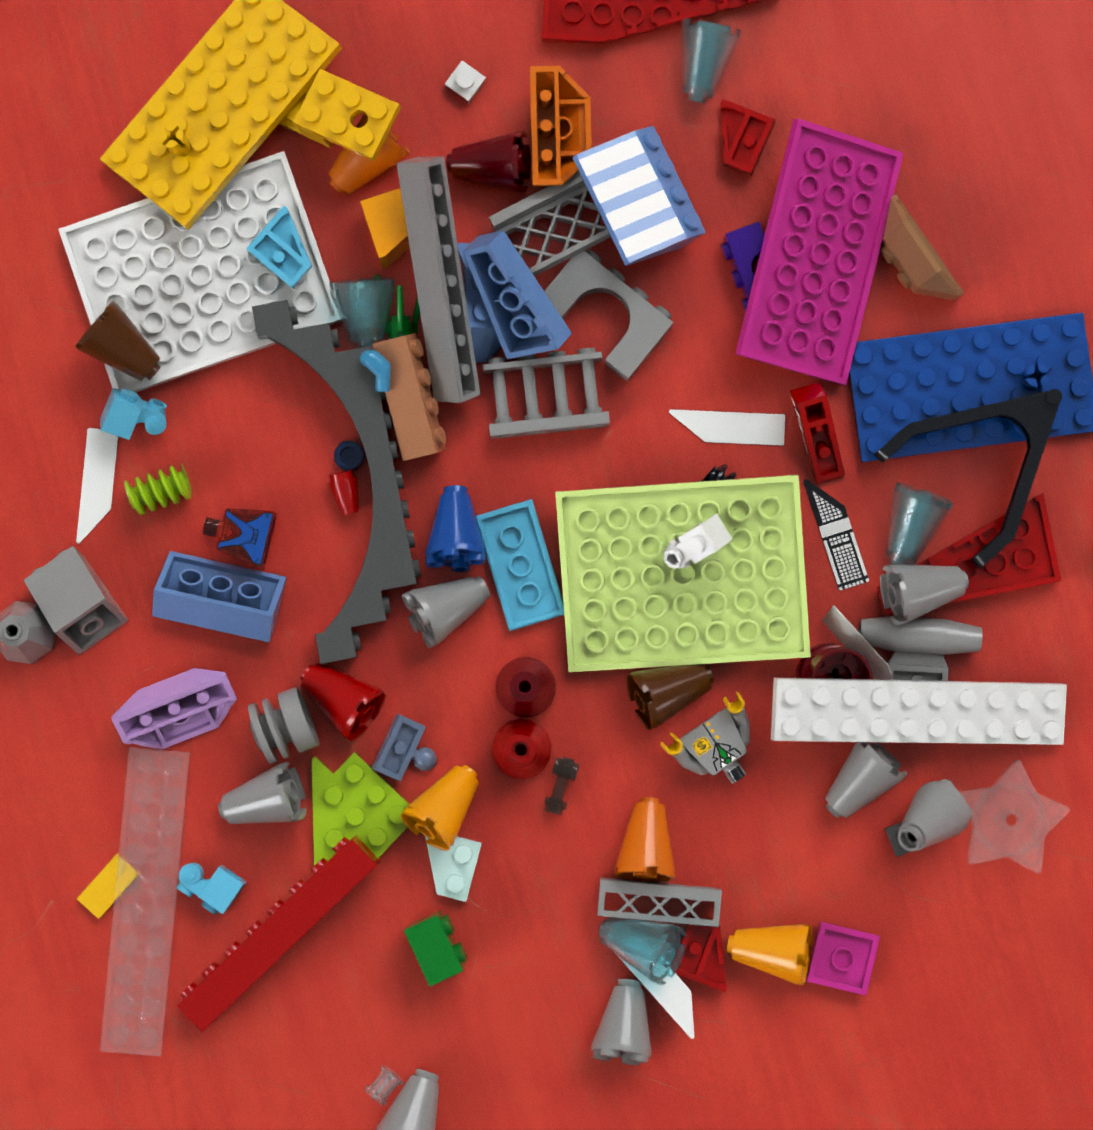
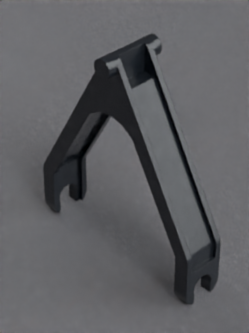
(1034, 417)

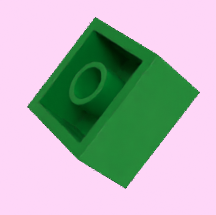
(435, 947)

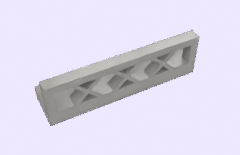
(659, 890)

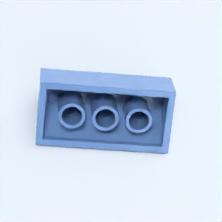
(218, 596)

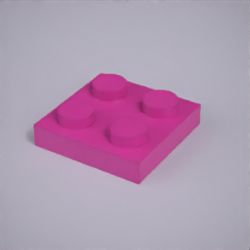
(842, 958)

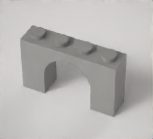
(647, 324)

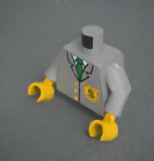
(715, 743)

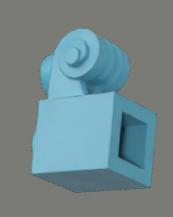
(126, 409)
(217, 892)

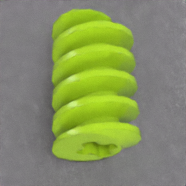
(158, 490)

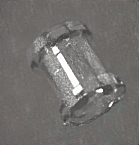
(384, 1085)

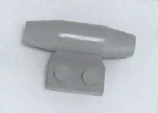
(921, 645)

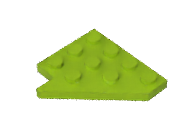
(353, 804)

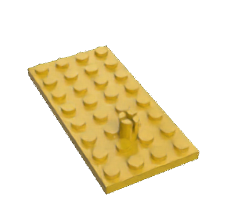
(220, 106)

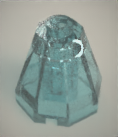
(363, 307)

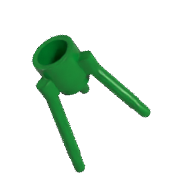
(401, 324)

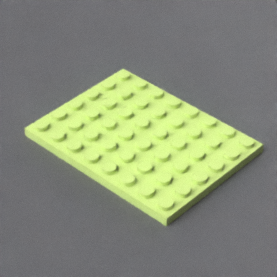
(727, 608)

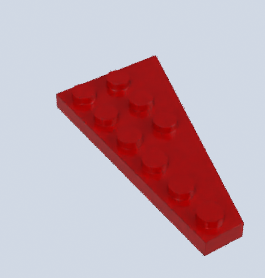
(1021, 564)

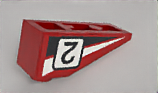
(817, 431)

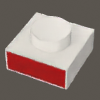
(465, 82)

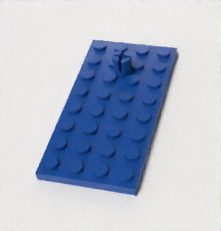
(964, 369)

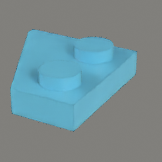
(281, 249)

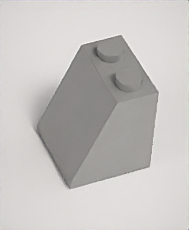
(75, 600)

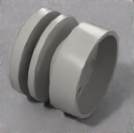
(283, 725)

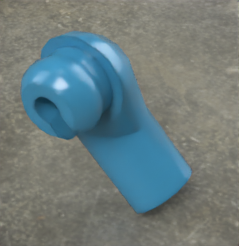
(380, 367)

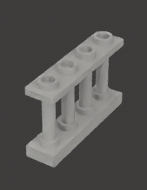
(563, 418)

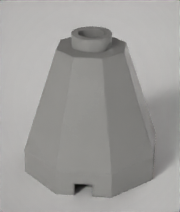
(33, 637)

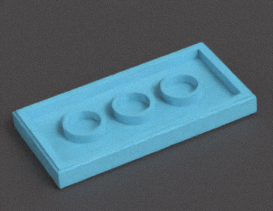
(520, 565)

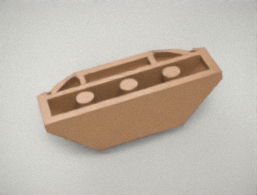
(915, 257)

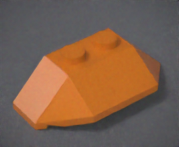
(557, 124)

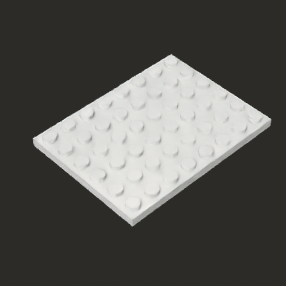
(197, 285)

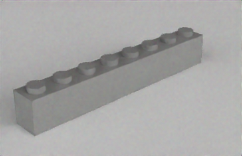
(438, 278)

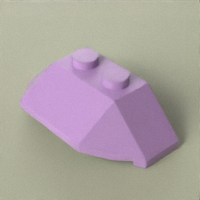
(175, 709)

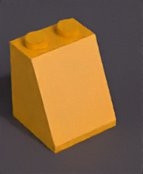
(387, 225)

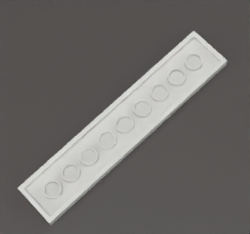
(918, 711)

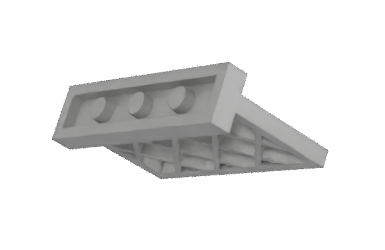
(542, 205)

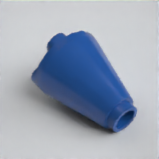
(455, 533)

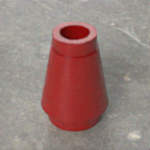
(345, 491)

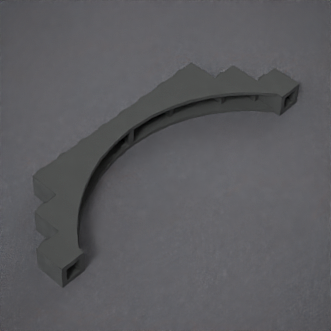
(388, 557)

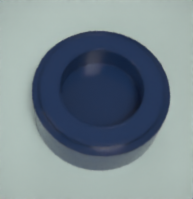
(349, 455)

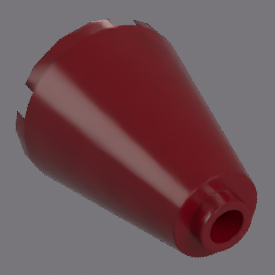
(493, 162)
(541, 692)

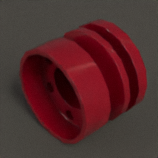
(836, 659)

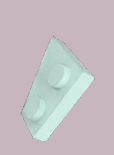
(454, 868)

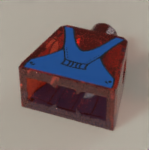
(243, 534)

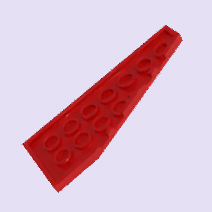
(618, 19)

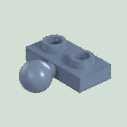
(401, 747)

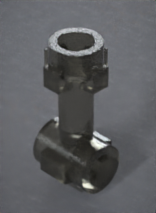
(565, 770)

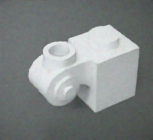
(697, 543)

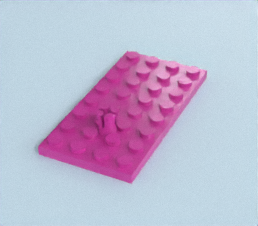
(819, 252)

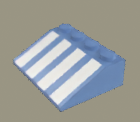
(639, 195)

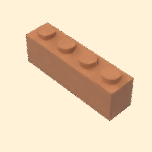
(410, 398)

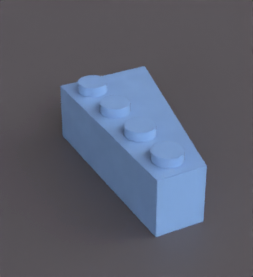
(513, 298)

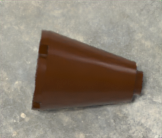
(119, 344)
(667, 691)

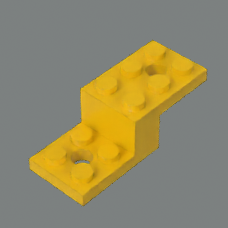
(328, 113)

